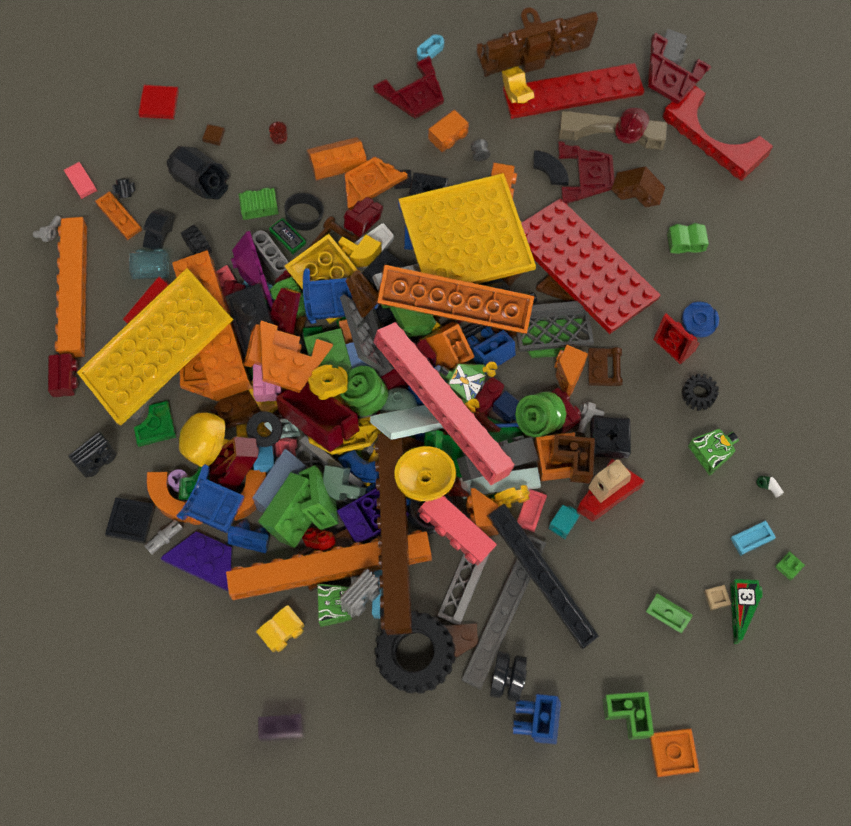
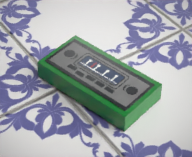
(287, 236)

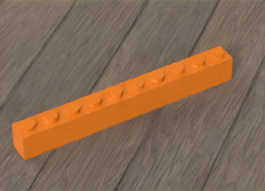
(317, 567)

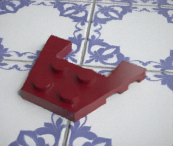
(668, 77)
(418, 96)
(594, 172)

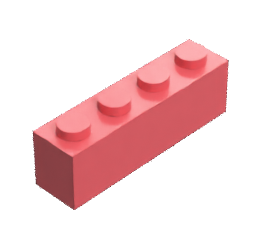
(457, 528)

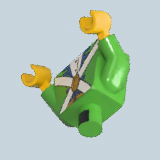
(466, 381)

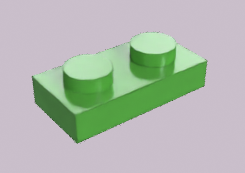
(669, 613)

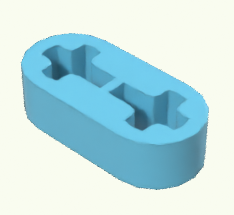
(429, 47)

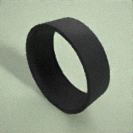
(303, 198)

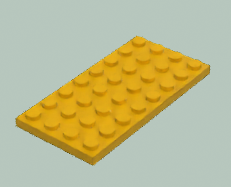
(154, 346)

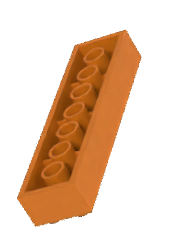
(454, 299)
(222, 355)

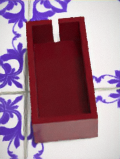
(321, 420)

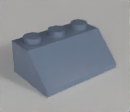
(276, 477)

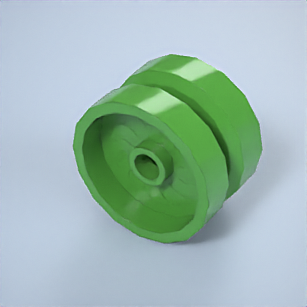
(365, 391)
(540, 414)

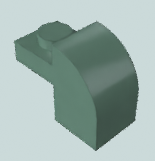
(337, 485)

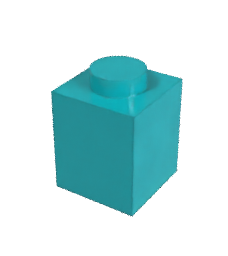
(564, 521)

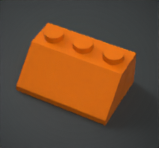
(336, 158)

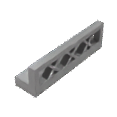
(324, 459)
(468, 591)

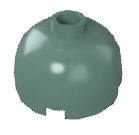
(399, 399)

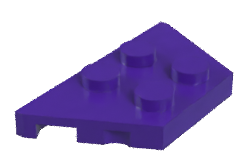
(202, 558)

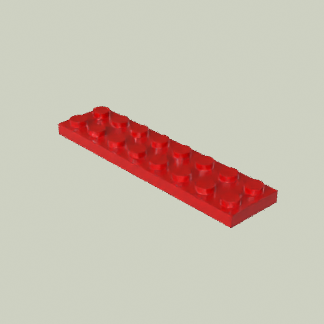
(578, 90)

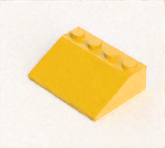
(324, 261)

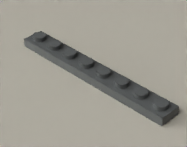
(499, 622)

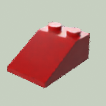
(675, 339)

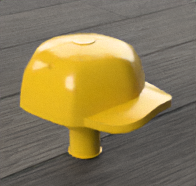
(202, 438)

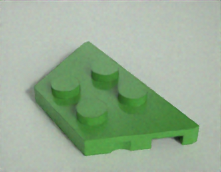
(545, 339)

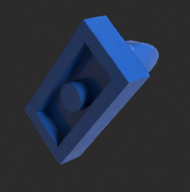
(243, 537)

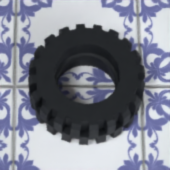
(430, 676)

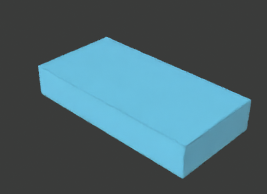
(753, 538)

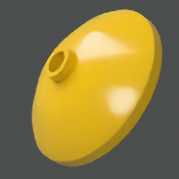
(425, 464)

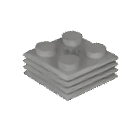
(359, 593)

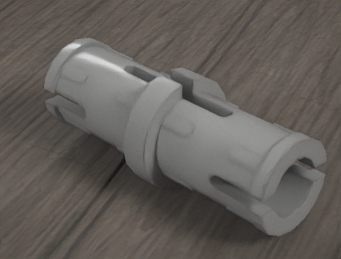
(163, 537)

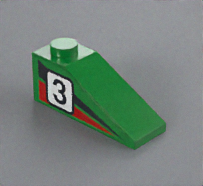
(744, 602)

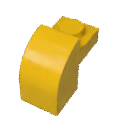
(516, 86)
(363, 253)

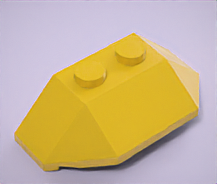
(359, 441)

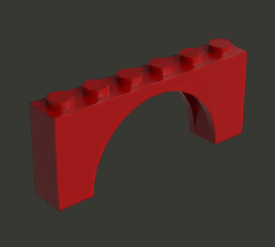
(737, 159)

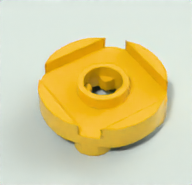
(337, 385)
(511, 496)

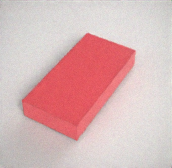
(80, 180)
(531, 510)

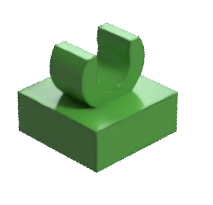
(789, 566)

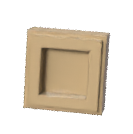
(717, 597)

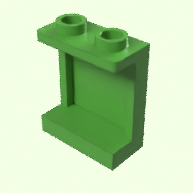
(413, 322)
(321, 507)

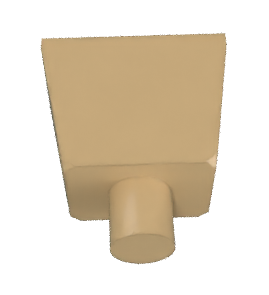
(611, 478)

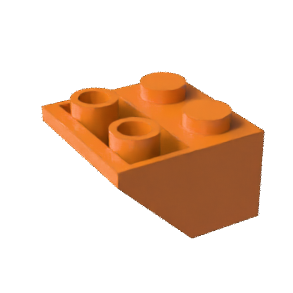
(449, 346)
(480, 507)

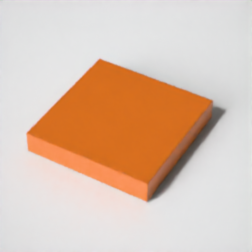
(674, 753)

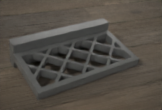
(555, 311)
(363, 334)

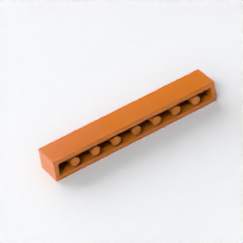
(72, 287)

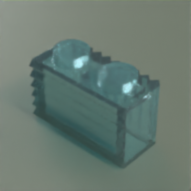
(149, 264)

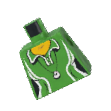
(713, 449)
(330, 605)

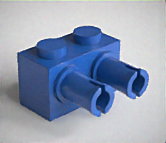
(495, 348)
(545, 721)

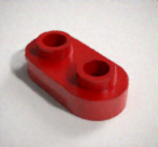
(318, 539)

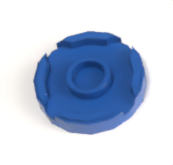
(700, 319)

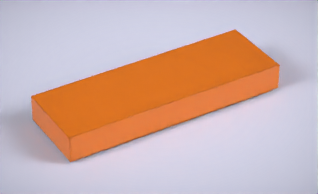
(118, 215)

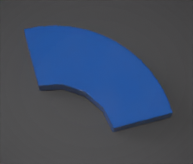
(362, 469)

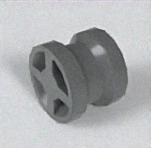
(480, 150)

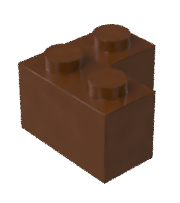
(639, 184)
(578, 452)

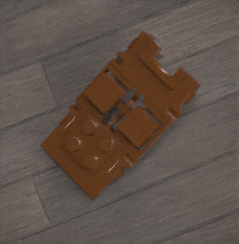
(534, 44)

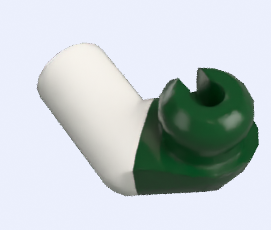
(769, 483)

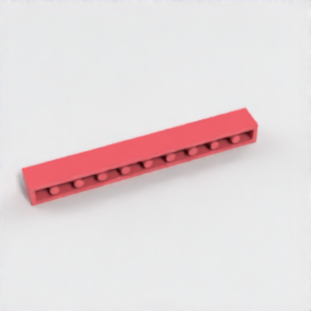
(443, 403)

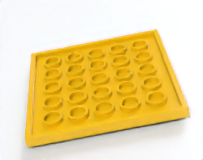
(468, 231)

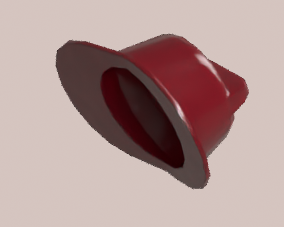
(632, 125)

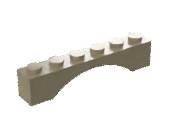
(577, 125)

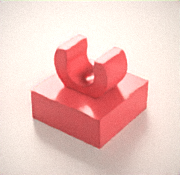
(285, 443)

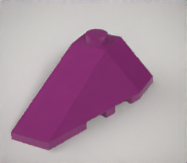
(248, 264)

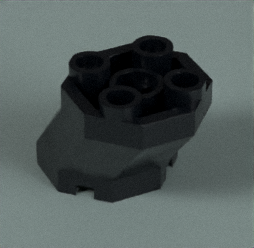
(198, 172)

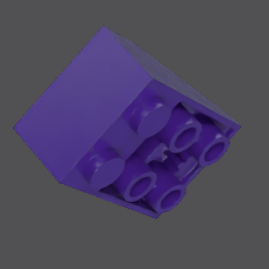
(361, 518)

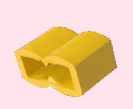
(280, 629)

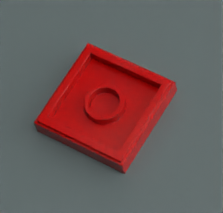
(158, 102)

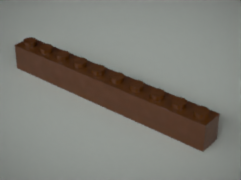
(393, 540)

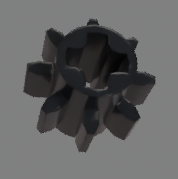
(123, 188)

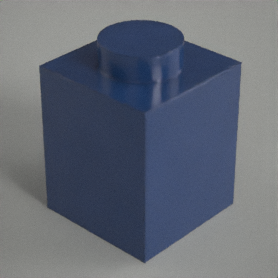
(505, 407)

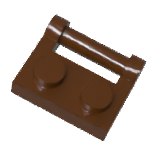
(599, 367)

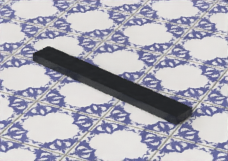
(542, 576)

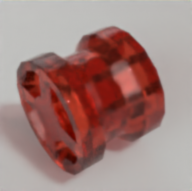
(277, 128)

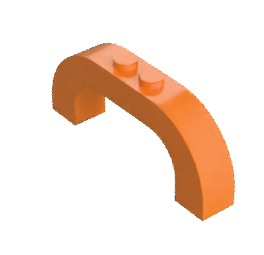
(160, 494)

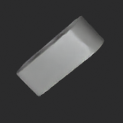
(267, 248)

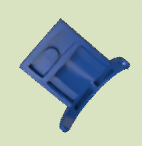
(323, 297)
(211, 503)

